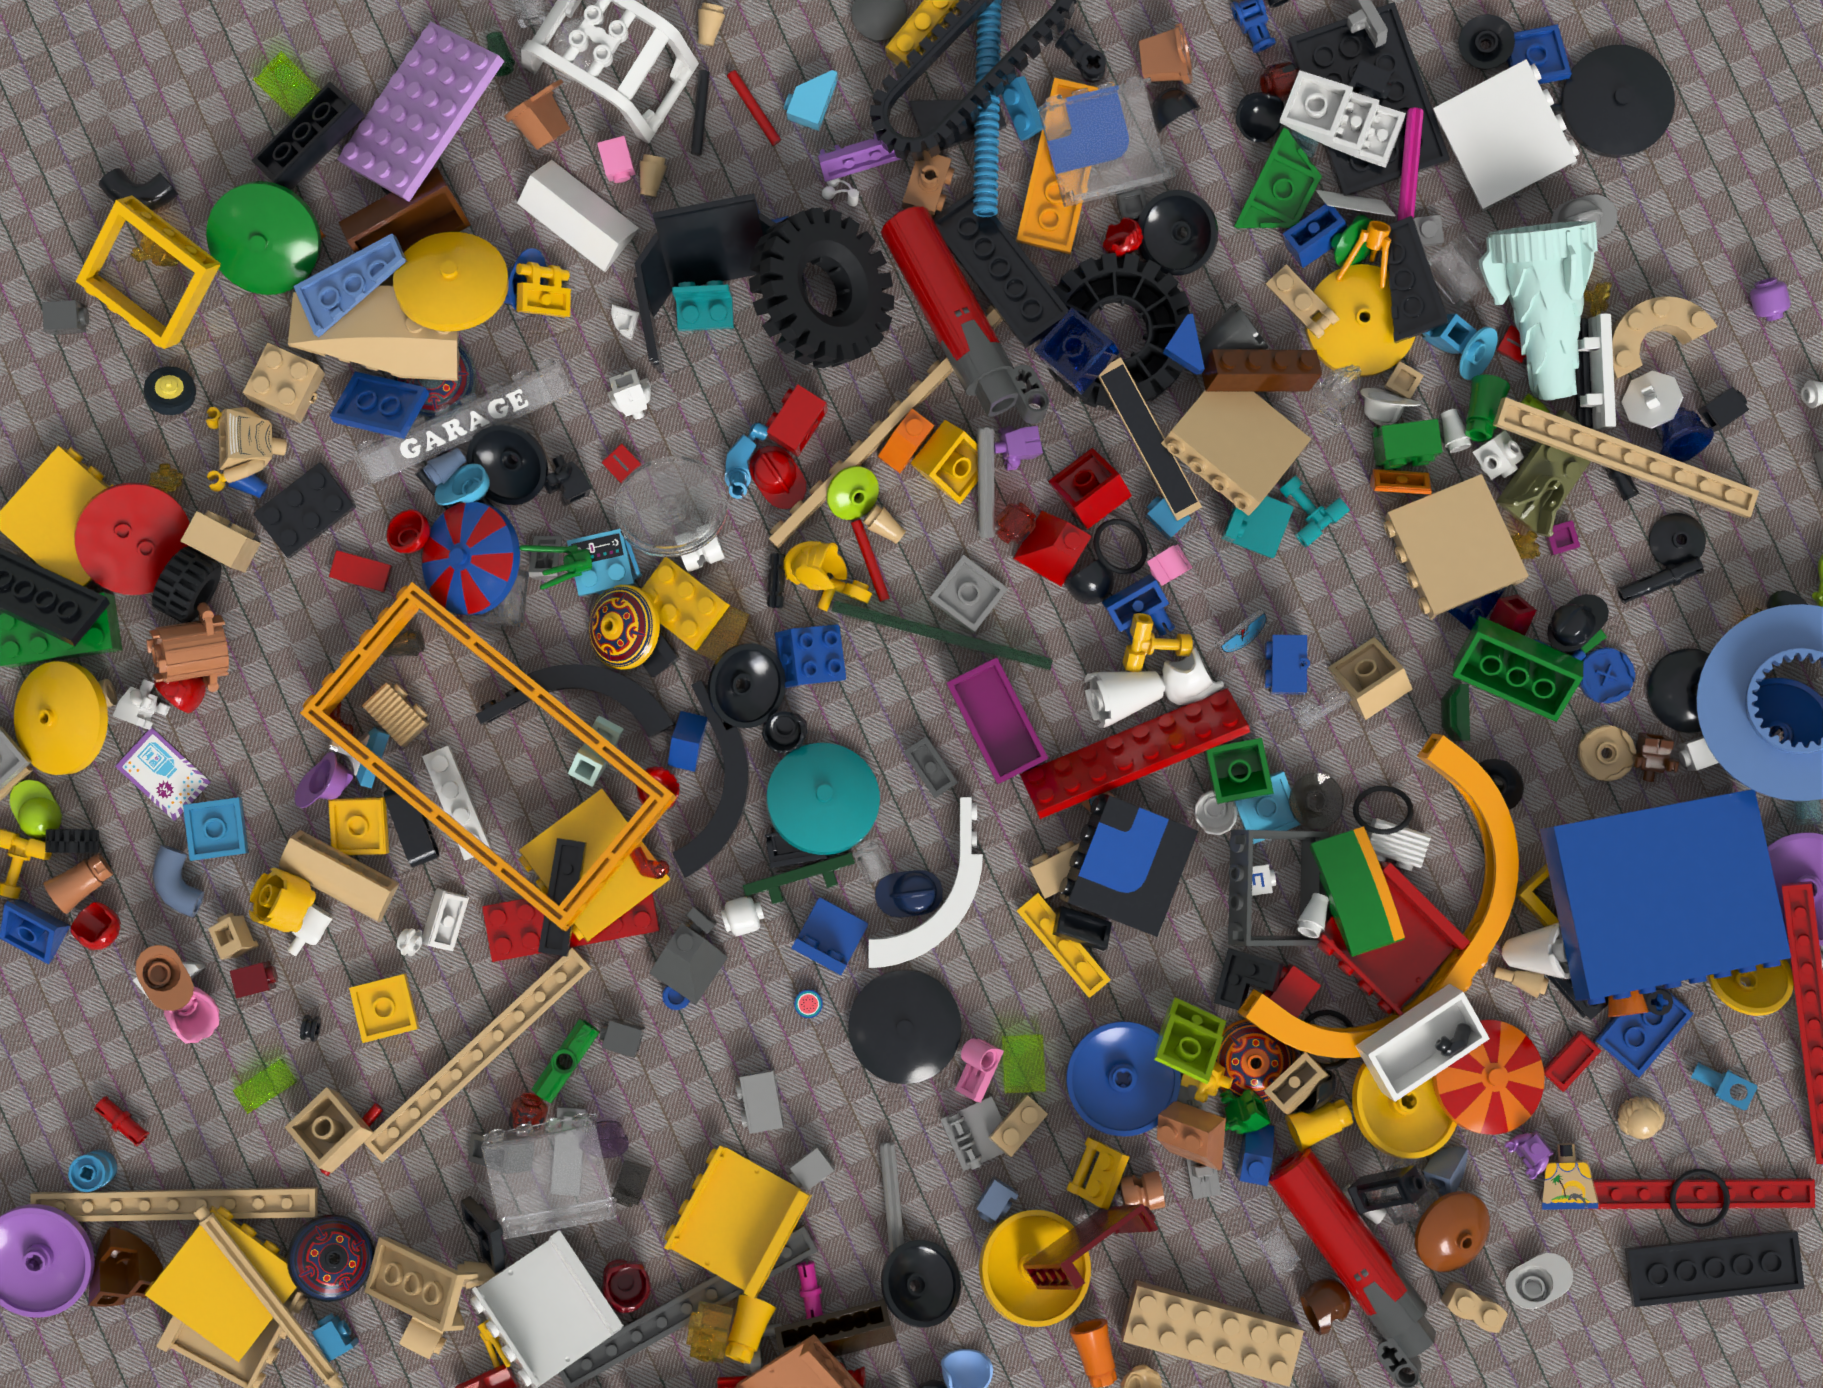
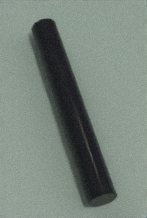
(700, 112)

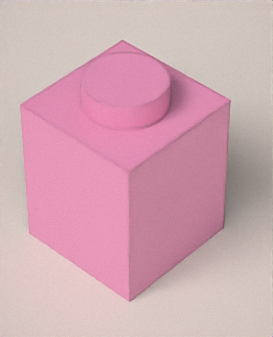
(616, 159)

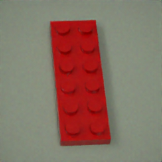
(517, 925)

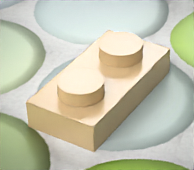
(1018, 1125)

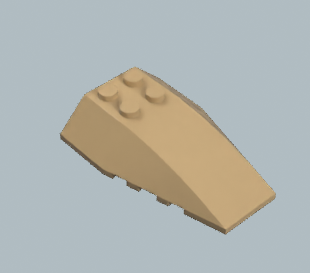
(381, 338)

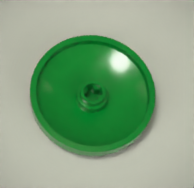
(263, 237)

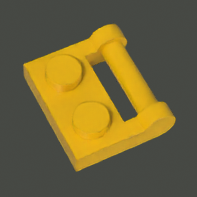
(1104, 1176)

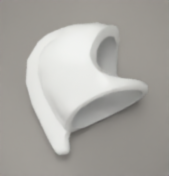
(1188, 680)

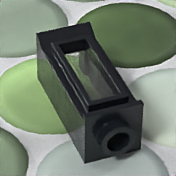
(1387, 1189)

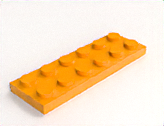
(1044, 218)

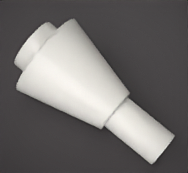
(1812, 393)

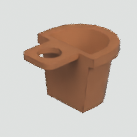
(1167, 56)
(539, 117)

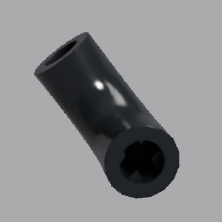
(152, 194)

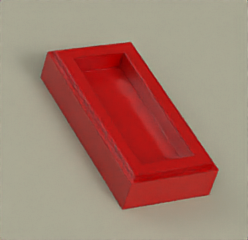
(360, 571)
(1571, 1061)

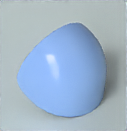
(966, 1369)

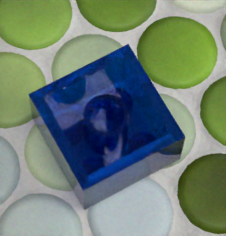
(1076, 351)

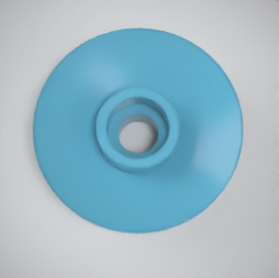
(1478, 353)

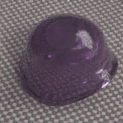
(612, 1137)

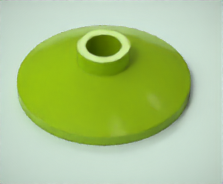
(844, 488)

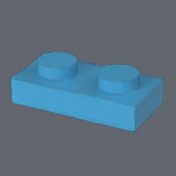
(1022, 108)

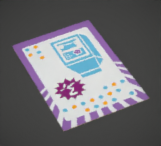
(162, 774)

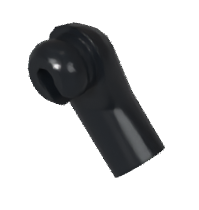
(1458, 1042)

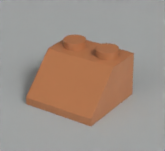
(1192, 1134)

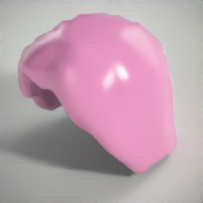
(196, 1019)

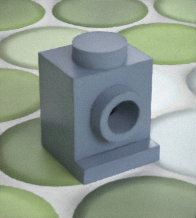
(995, 1200)

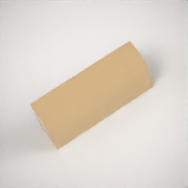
(338, 875)

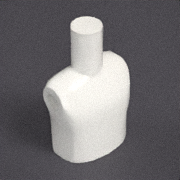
(312, 929)

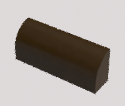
(842, 1330)

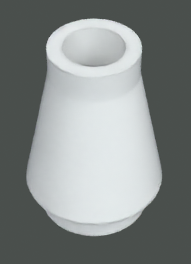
(1454, 431)
(1313, 918)

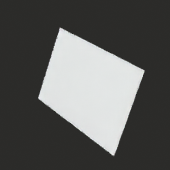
(1355, 203)

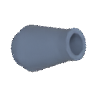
(444, 466)

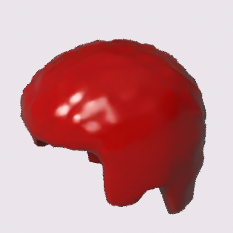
(96, 926)

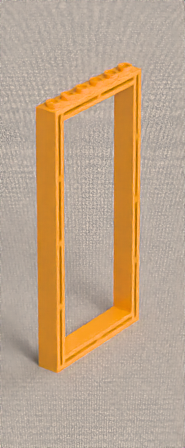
(370, 647)

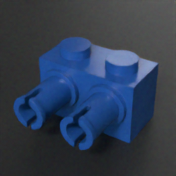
(1140, 597)

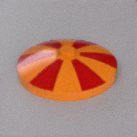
(1493, 1084)

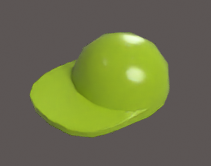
(35, 808)

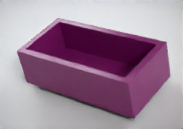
(997, 721)

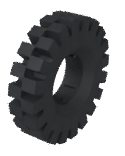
(1151, 295)
(860, 306)

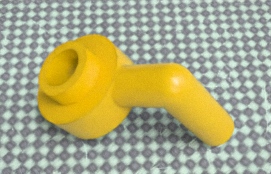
(856, 590)

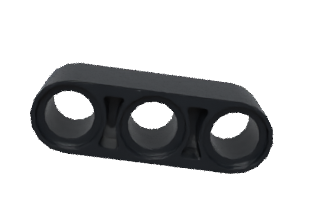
(412, 830)

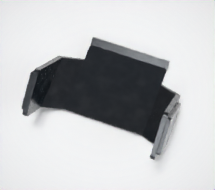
(696, 246)

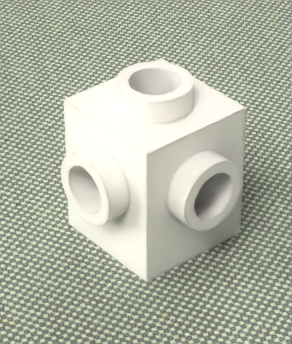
(1499, 456)

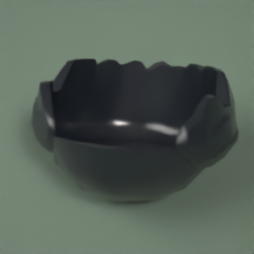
(784, 731)

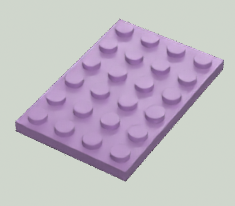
(420, 110)

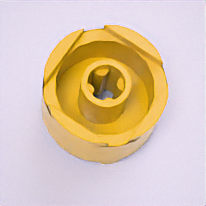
(281, 900)

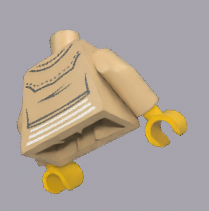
(243, 444)

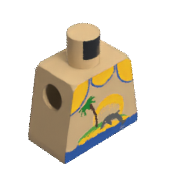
(1568, 1182)

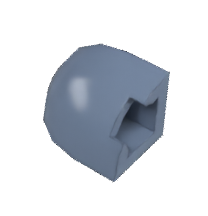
(1447, 1168)

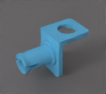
(1722, 1084)

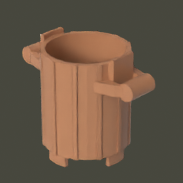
(191, 650)

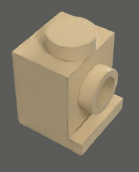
(232, 936)

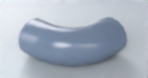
(170, 884)

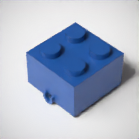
(1286, 668)

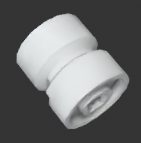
(711, 553)

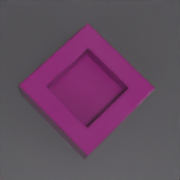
(1563, 539)

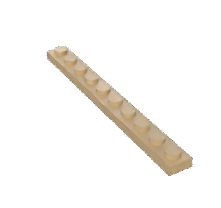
(1625, 457)
(477, 1054)
(180, 1204)

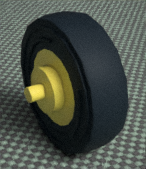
(169, 390)

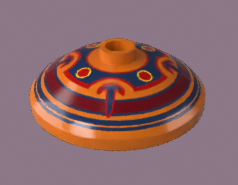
(1240, 1045)

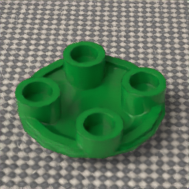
(1344, 242)

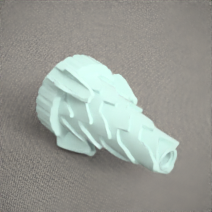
(1545, 278)

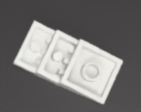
(1342, 118)

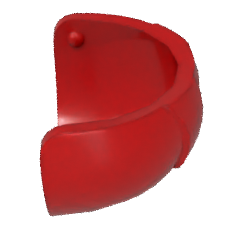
(183, 694)

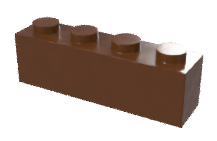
(1261, 370)

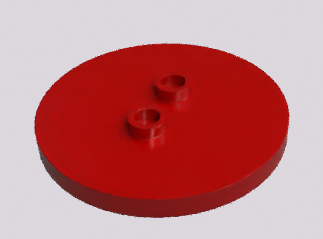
(129, 536)

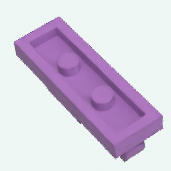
(854, 158)

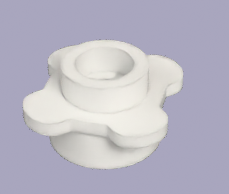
(409, 941)

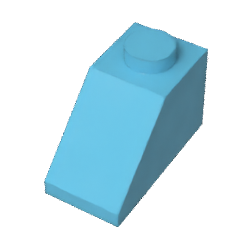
(810, 100)

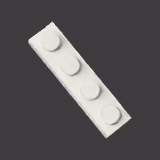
(454, 793)

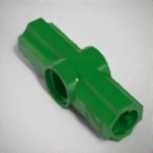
(555, 1075)

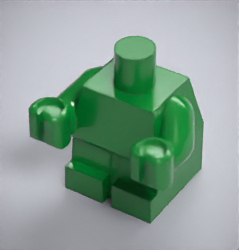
(1245, 1113)

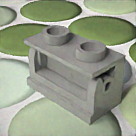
(761, 1101)

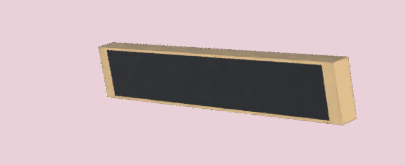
(1148, 439)

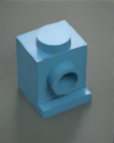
(1163, 519)
(333, 1336)

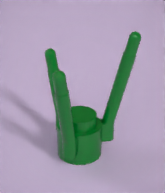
(574, 563)

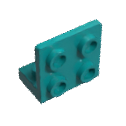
(703, 306)
(1261, 529)

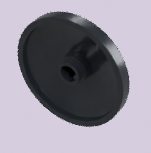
(1617, 101)
(904, 1026)

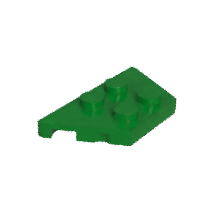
(1281, 187)

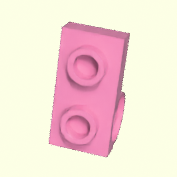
(1169, 564)
(981, 1064)

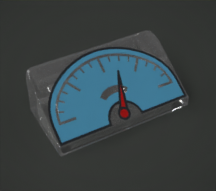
(1243, 634)

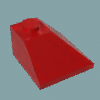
(1052, 548)

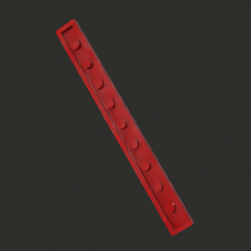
(1808, 987)

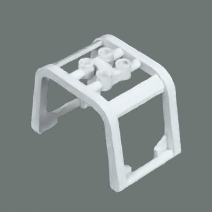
(645, 125)

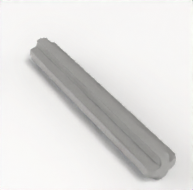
(986, 491)
(891, 1195)

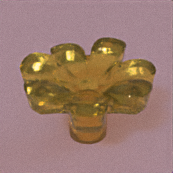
(1598, 297)

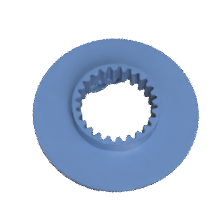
(1728, 708)

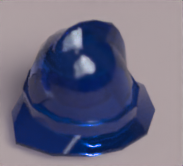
(1685, 436)

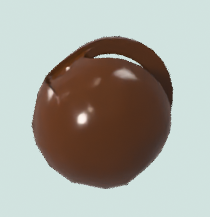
(1324, 1303)

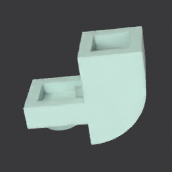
(589, 765)

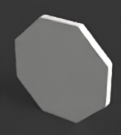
(1652, 399)

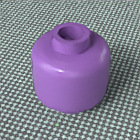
(1770, 298)

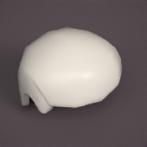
(1215, 817)

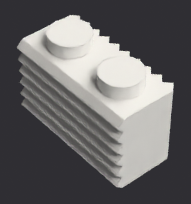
(1405, 846)

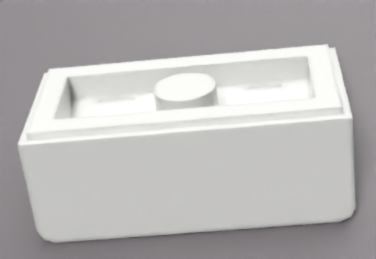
(444, 919)

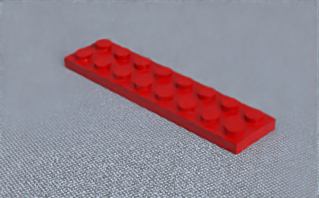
(1134, 753)

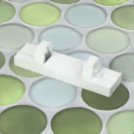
(1601, 372)

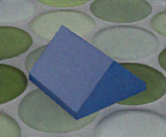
(32, 930)

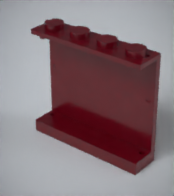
(1054, 1265)

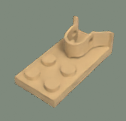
(417, 1284)

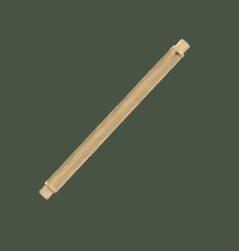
(268, 1297)

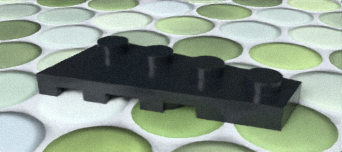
(1413, 289)

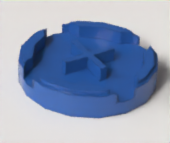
(1607, 675)

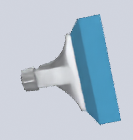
(376, 741)

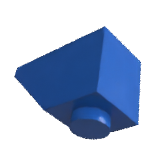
(1256, 1156)

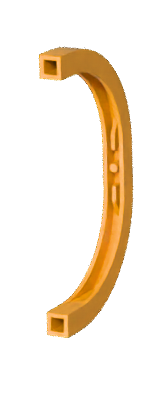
(1482, 932)

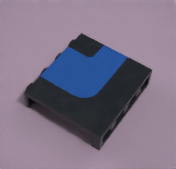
(1127, 864)

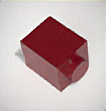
(254, 979)

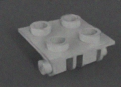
(970, 1131)

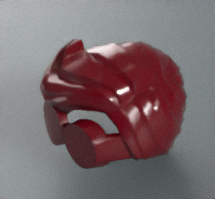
(625, 1285)

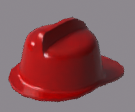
(777, 477)

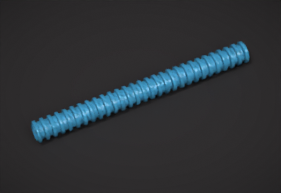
(987, 122)

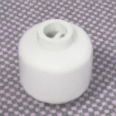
(742, 915)

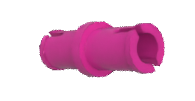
(810, 1289)

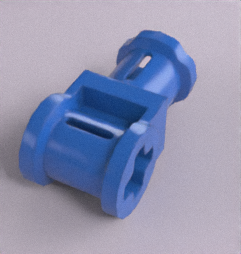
(1252, 19)

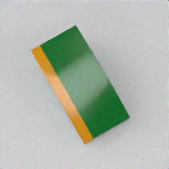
(1357, 891)

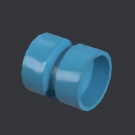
(92, 1170)

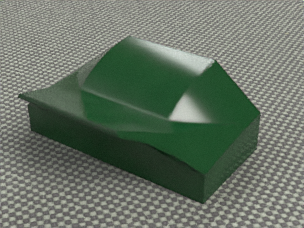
(1456, 712)

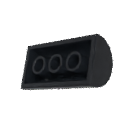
(308, 137)

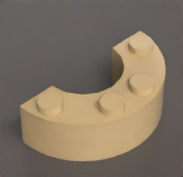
(1664, 314)

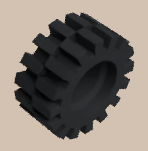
(72, 841)

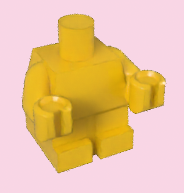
(1216, 1081)

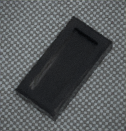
(1082, 928)

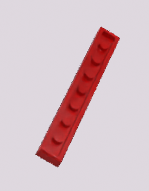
(1706, 1193)

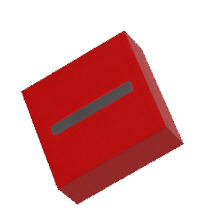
(1510, 345)
(621, 463)

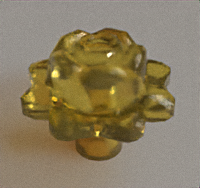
(166, 478)
(1526, 545)

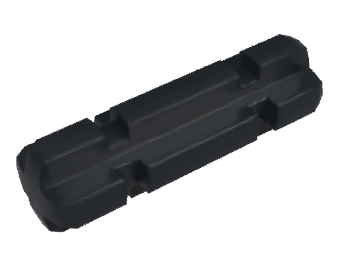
(776, 580)

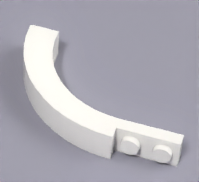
(917, 941)

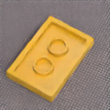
(684, 603)

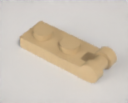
(1301, 301)

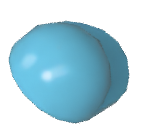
(465, 485)

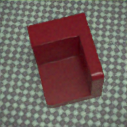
(1513, 613)

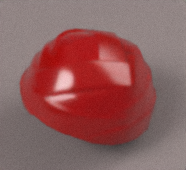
(408, 531)

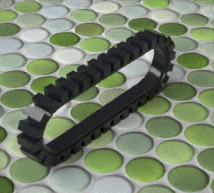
(978, 95)

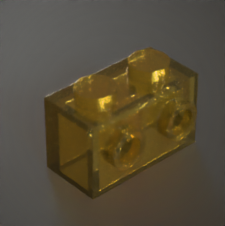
(709, 1332)

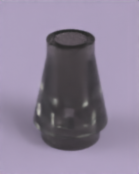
(406, 644)

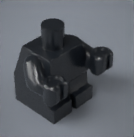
(568, 480)

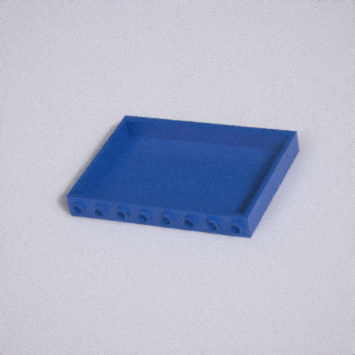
(1665, 896)

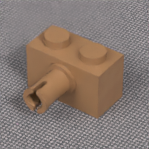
(928, 182)

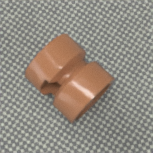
(1143, 1190)

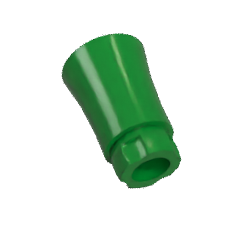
(1483, 406)

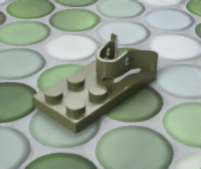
(1542, 485)

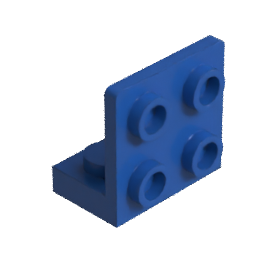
(811, 655)
(830, 936)

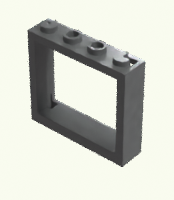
(1241, 885)

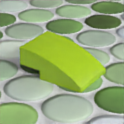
(1189, 1040)

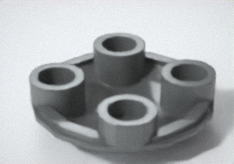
(879, 18)

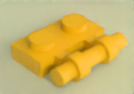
(543, 299)

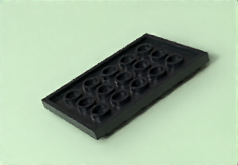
(1334, 55)

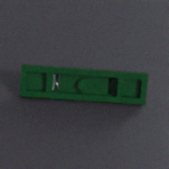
(773, 883)

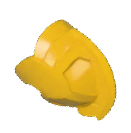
(811, 562)

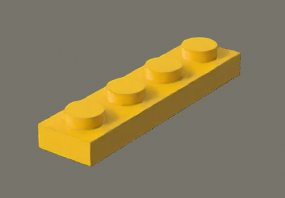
(1068, 953)

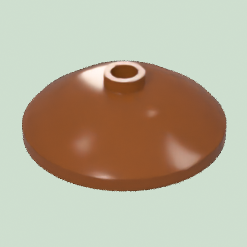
(1452, 1231)

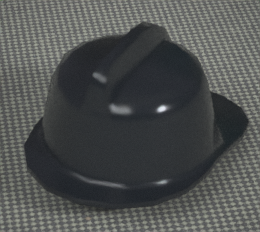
(1577, 622)

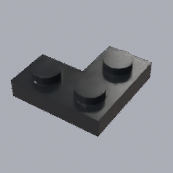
(1242, 970)
(487, 1231)

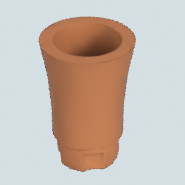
(78, 882)

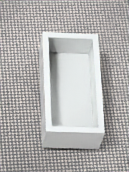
(1405, 1050)

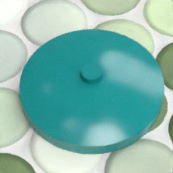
(823, 798)

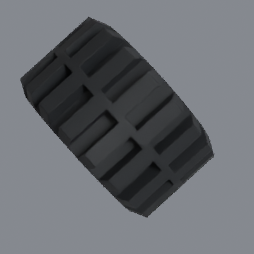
(186, 583)

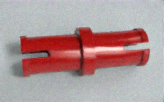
(121, 1121)

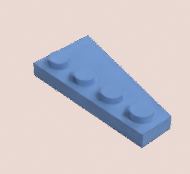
(345, 284)

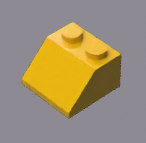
(949, 461)

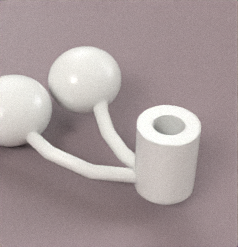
(829, 192)

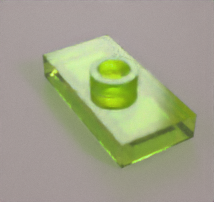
(264, 1086)

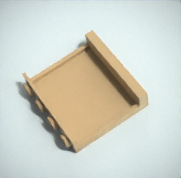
(1236, 445)
(1454, 546)
(250, 1368)

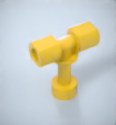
(1145, 643)
(20, 850)

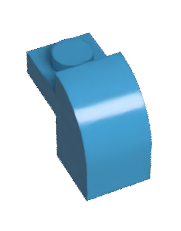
(1452, 336)

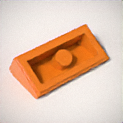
(1400, 481)

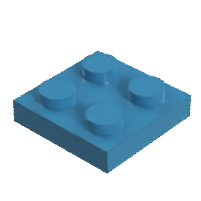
(215, 828)

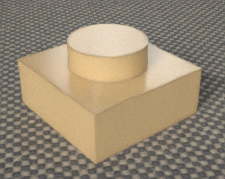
(1403, 380)

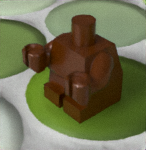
(1654, 755)

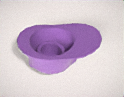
(323, 781)

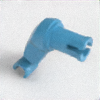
(737, 466)

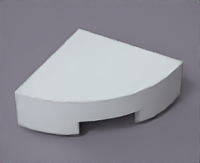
(625, 320)

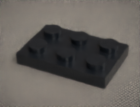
(304, 510)

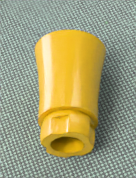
(1315, 1126)
(748, 1328)

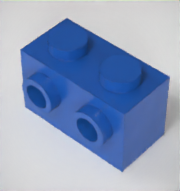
(1314, 234)

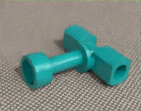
(1318, 517)

